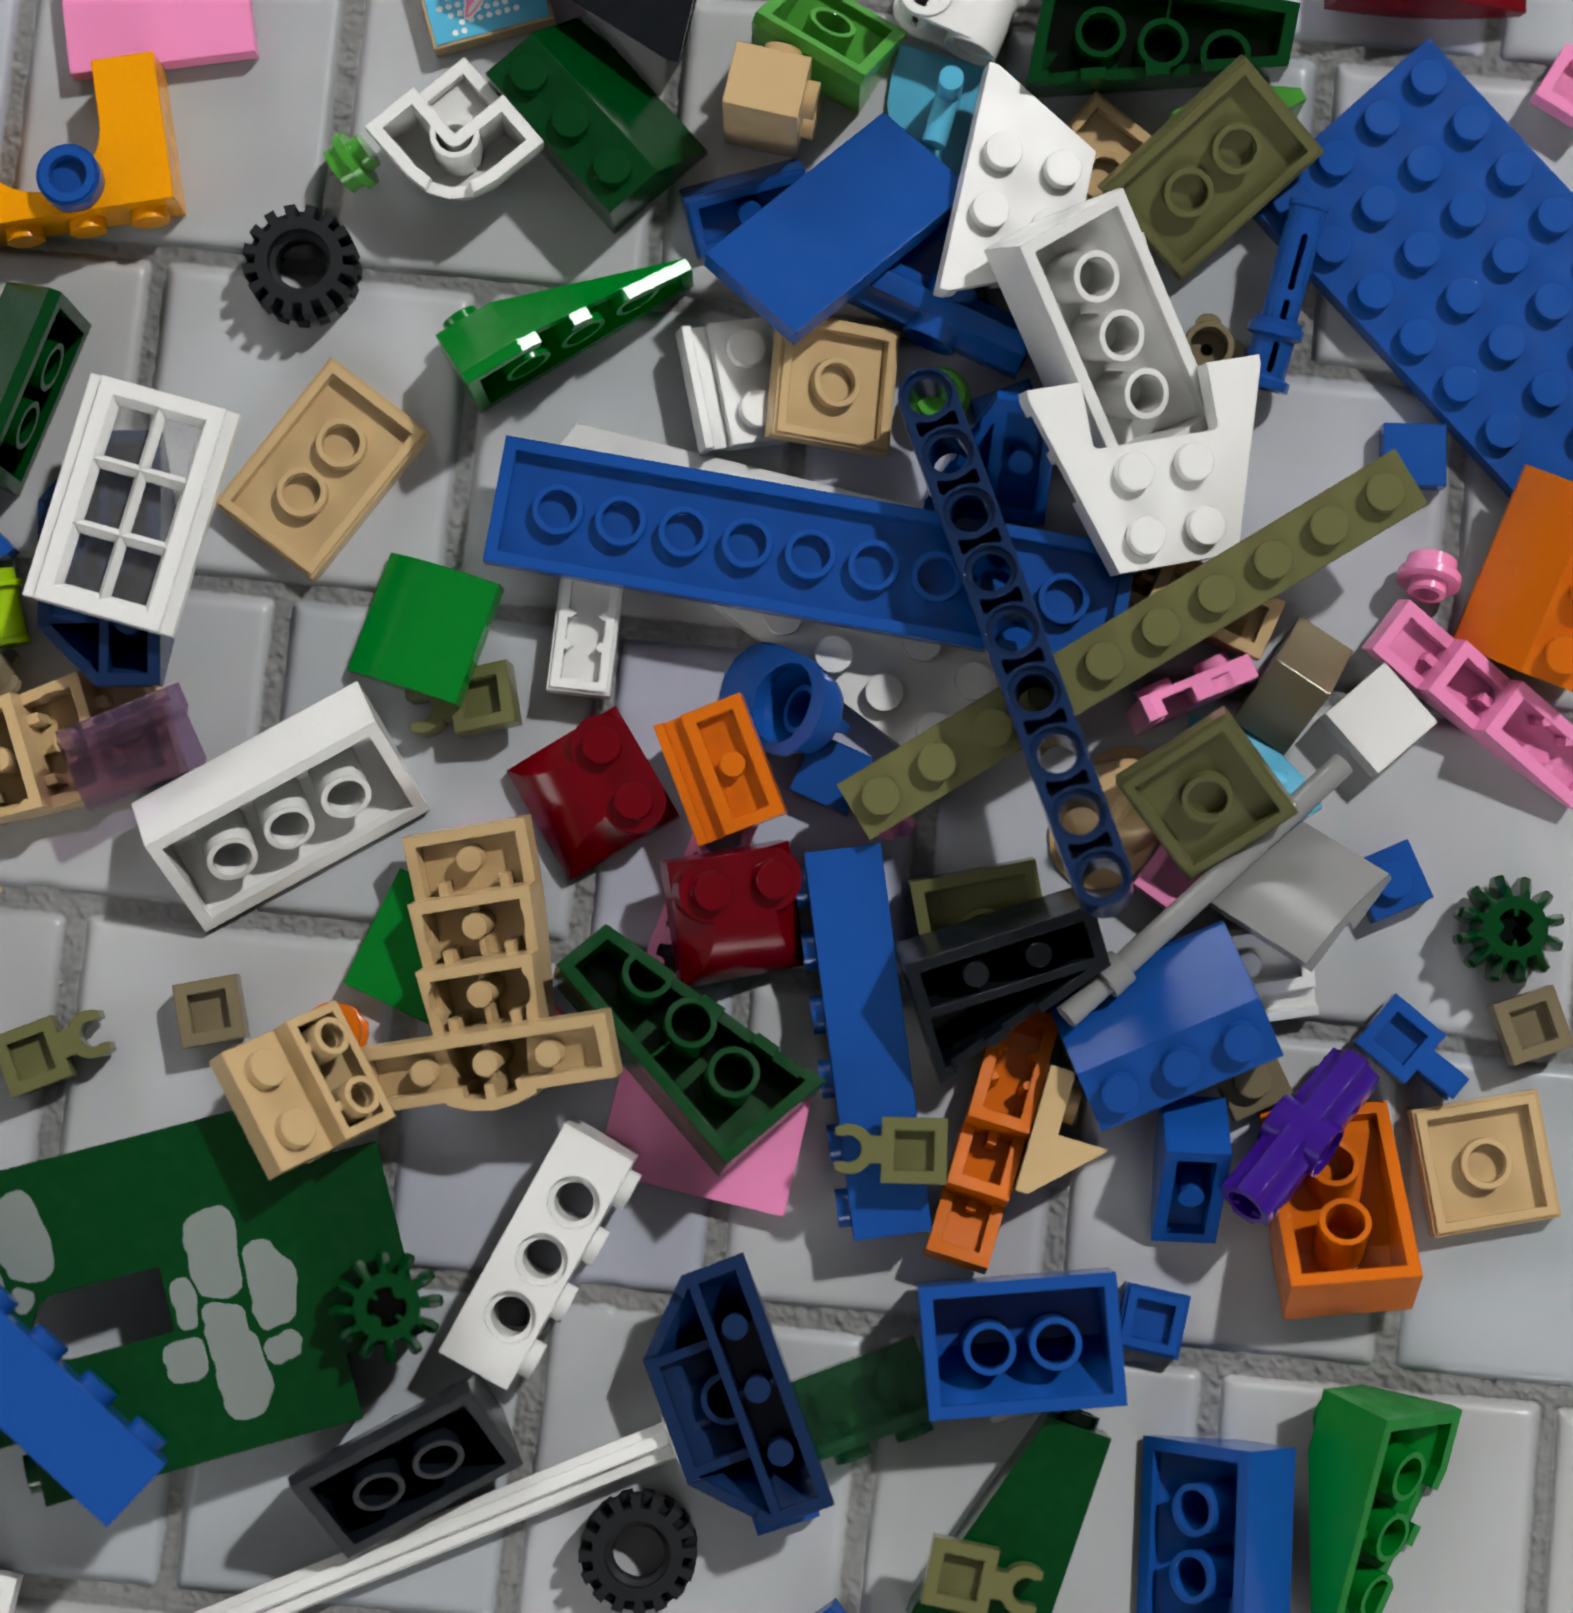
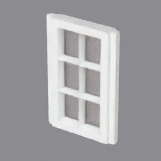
(132, 505)

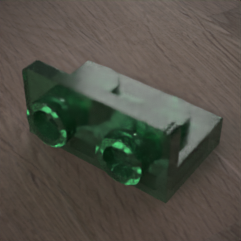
(865, 1400)

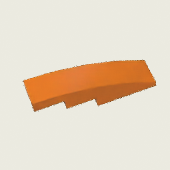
(991, 1145)

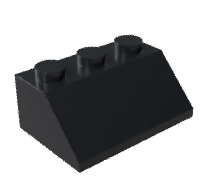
(408, 1466)

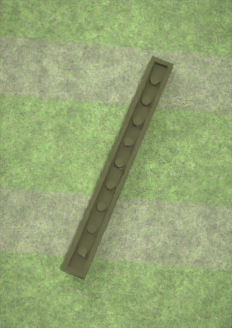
(1141, 639)

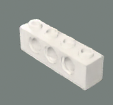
(479, 1334)

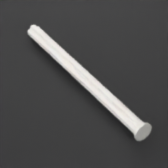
(458, 1525)

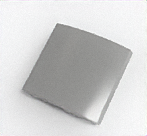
(1302, 894)

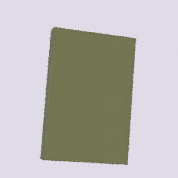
(1213, 166)

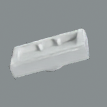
(585, 639)

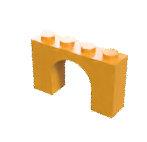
(135, 154)

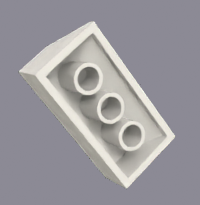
(1102, 319)
(278, 807)

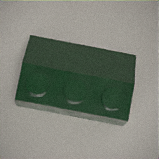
(596, 119)
(37, 356)

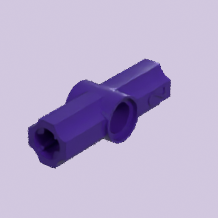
(1299, 1136)

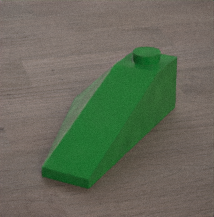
(534, 333)
(1366, 1477)

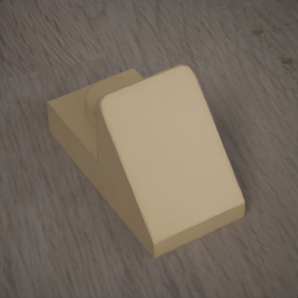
(1045, 1152)

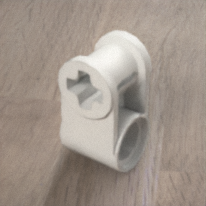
(963, 27)

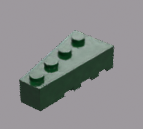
(1154, 43)
(682, 1048)

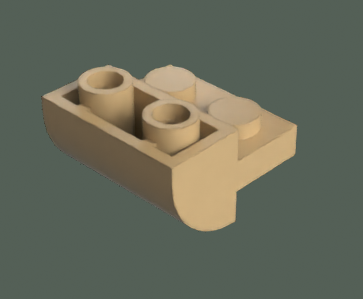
(302, 1089)

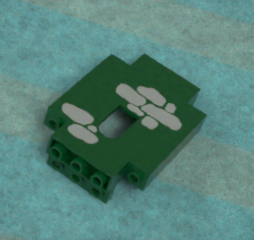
(241, 1272)

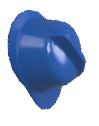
(788, 698)

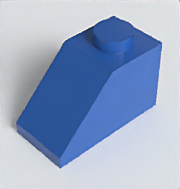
(1189, 1169)

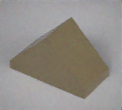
(1293, 686)

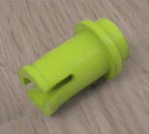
(12, 620)

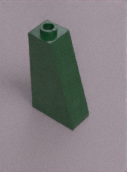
(1037, 1505)

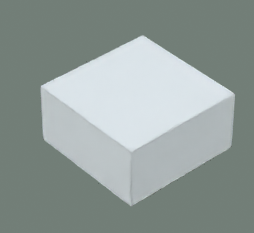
(1378, 720)

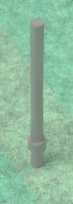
(1195, 898)

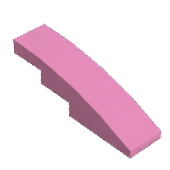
(1477, 698)

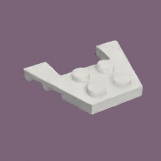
(1162, 496)

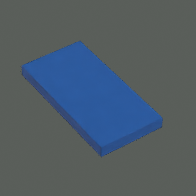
(836, 228)

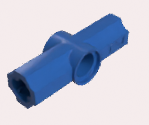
(947, 323)

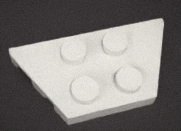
(1013, 172)

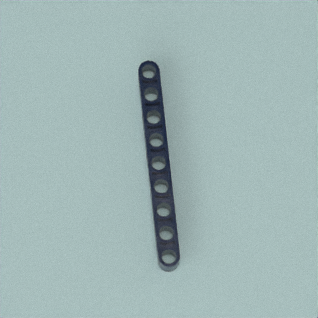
(1011, 608)

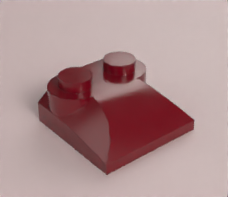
(593, 793)
(733, 912)

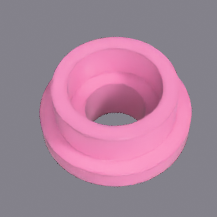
(1429, 575)

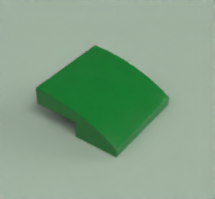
(426, 628)

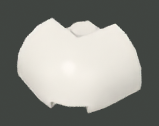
(456, 135)

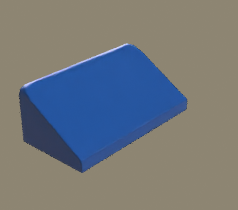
(725, 203)

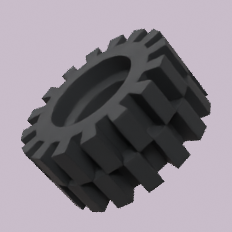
(302, 229)
(628, 1590)

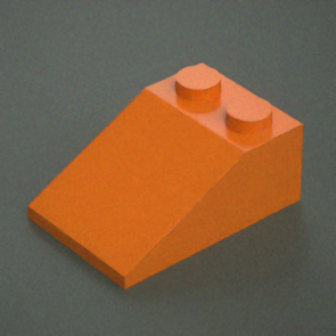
(1348, 1231)

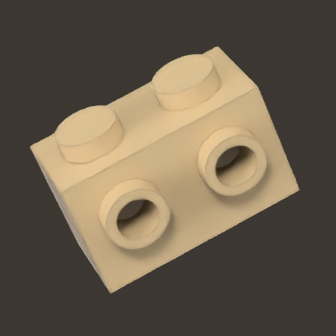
(770, 98)

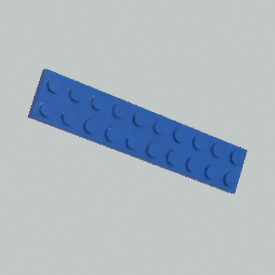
(776, 548)

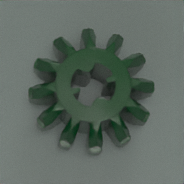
(1486, 925)
(370, 1322)

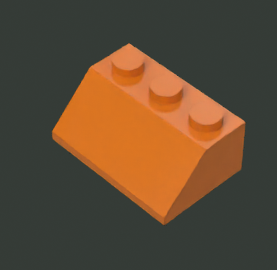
(1525, 586)

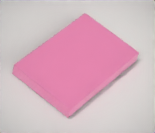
(175, 30)
(669, 1161)

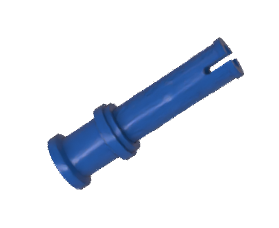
(1276, 327)

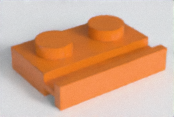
(720, 769)

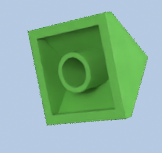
(843, 38)

